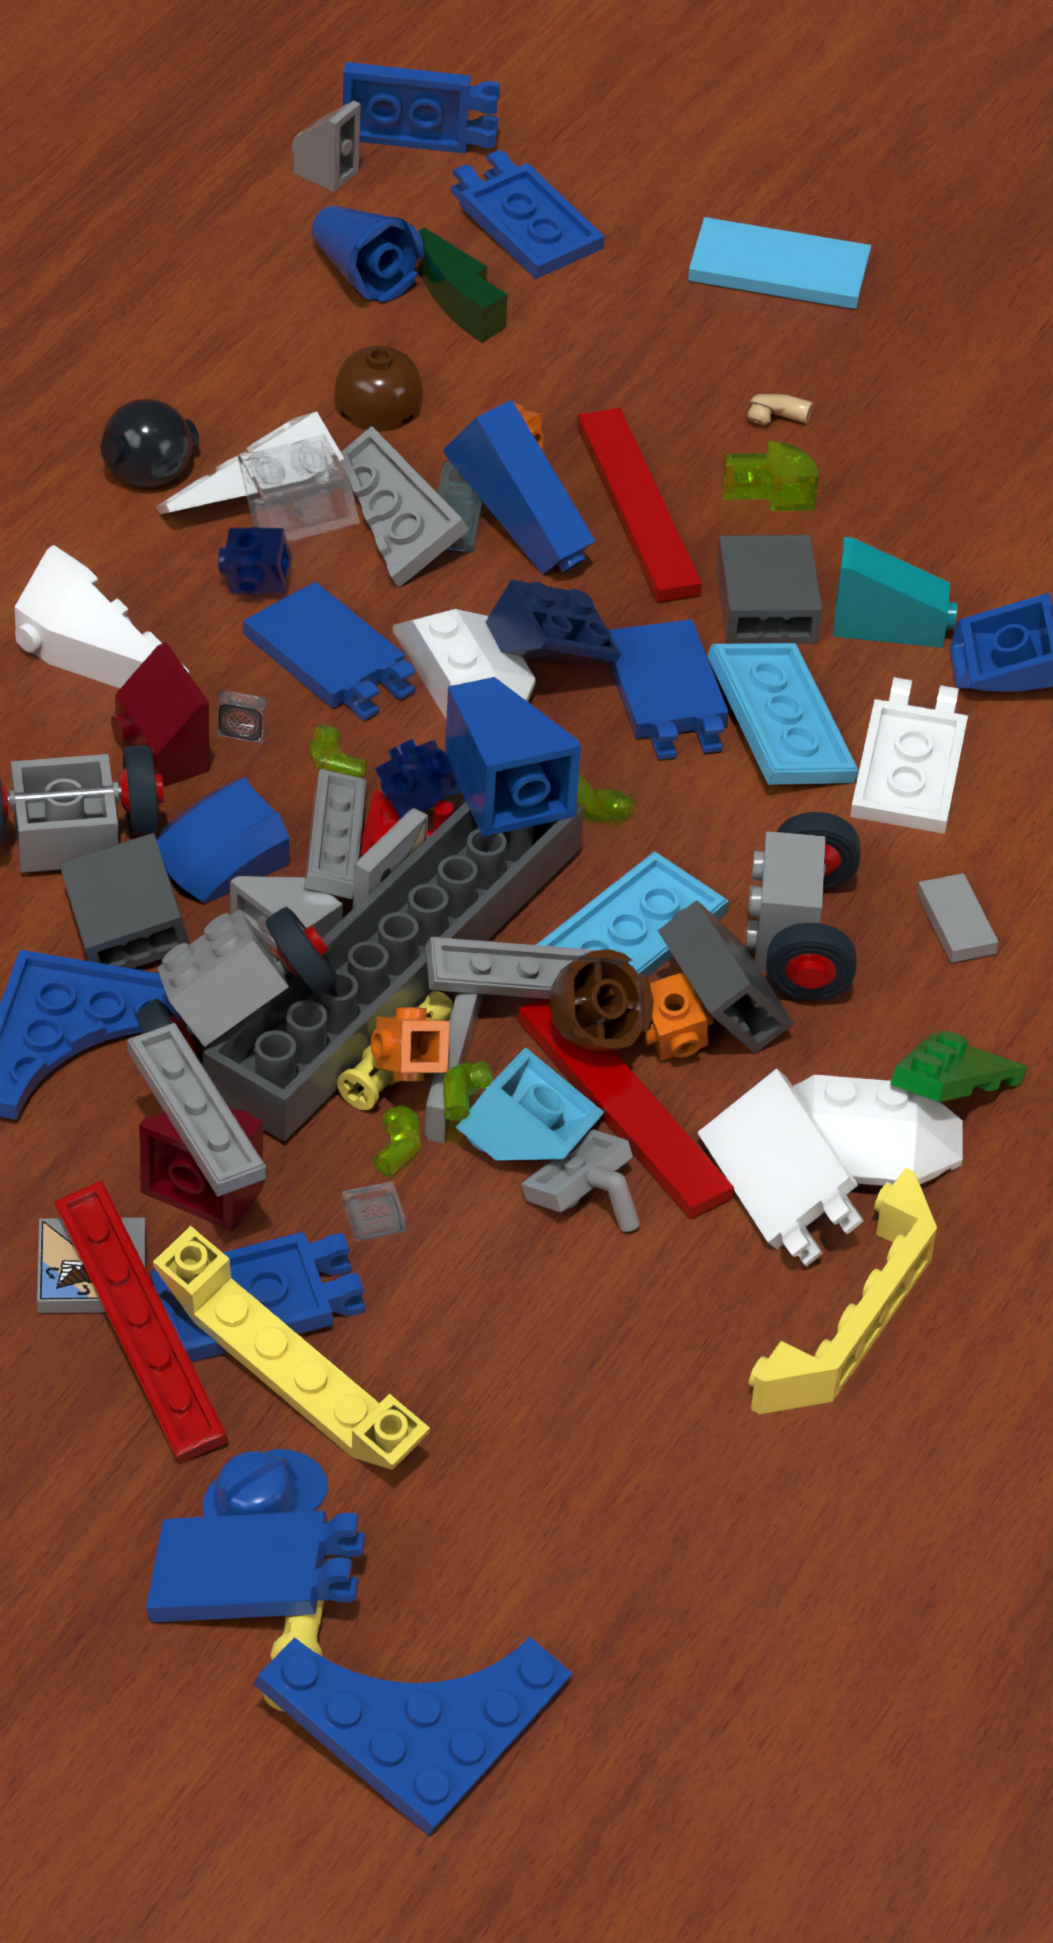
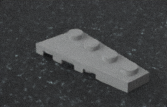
(400, 506)

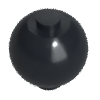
(148, 443)

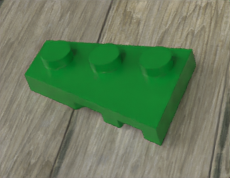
(949, 1069)

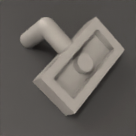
(587, 1166)

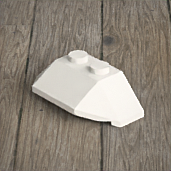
(459, 649)
(883, 1128)

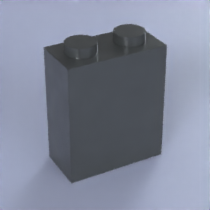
(768, 589)
(124, 903)
(725, 976)

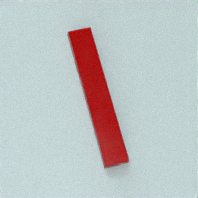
(639, 505)
(634, 1116)
(141, 1322)

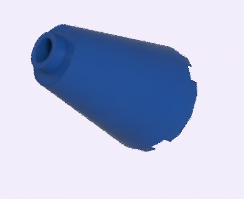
(369, 250)

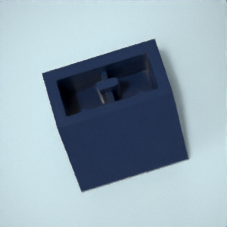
(551, 625)

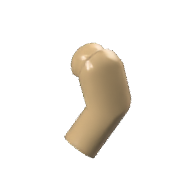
(781, 405)

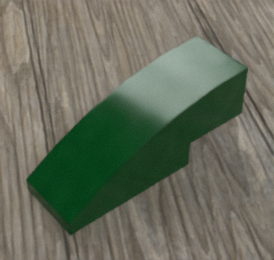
(462, 287)

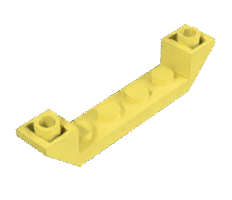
(282, 1359)
(799, 1380)

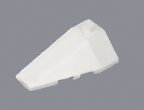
(228, 479)
(75, 625)

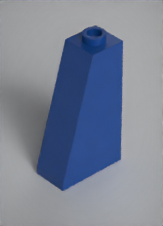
(520, 488)

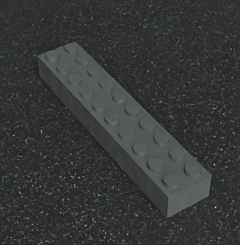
(452, 886)

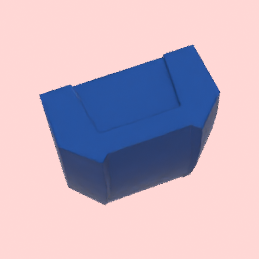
(1005, 647)
(223, 838)

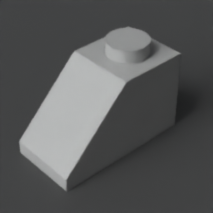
(329, 148)
(266, 895)

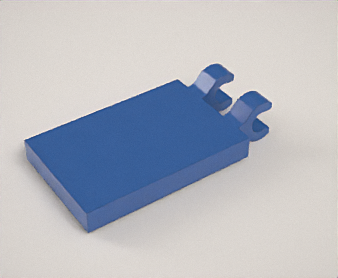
(421, 107)
(526, 215)
(330, 650)
(668, 685)
(285, 1281)
(252, 1565)

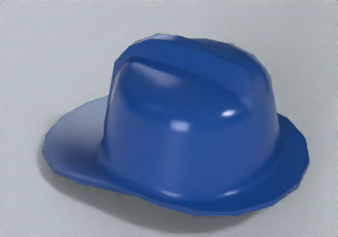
(266, 1484)

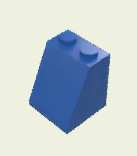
(509, 758)

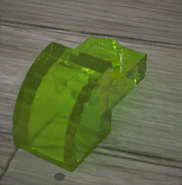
(781, 475)

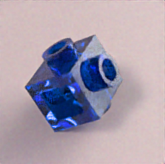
(255, 560)
(417, 777)

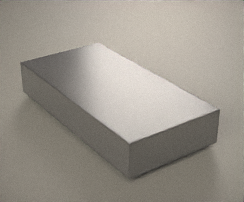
(957, 918)

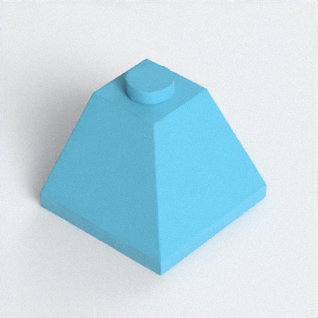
(529, 1113)

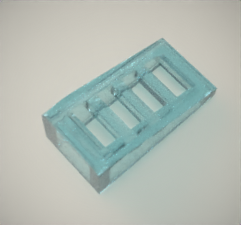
(464, 502)

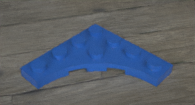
(60, 1009)
(415, 1740)

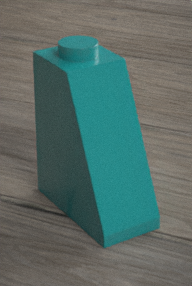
(890, 599)

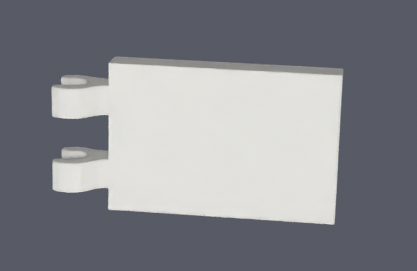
(910, 761)
(781, 1166)

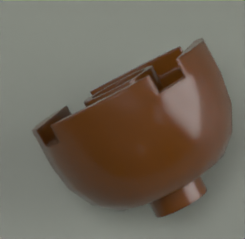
(378, 388)
(601, 1002)

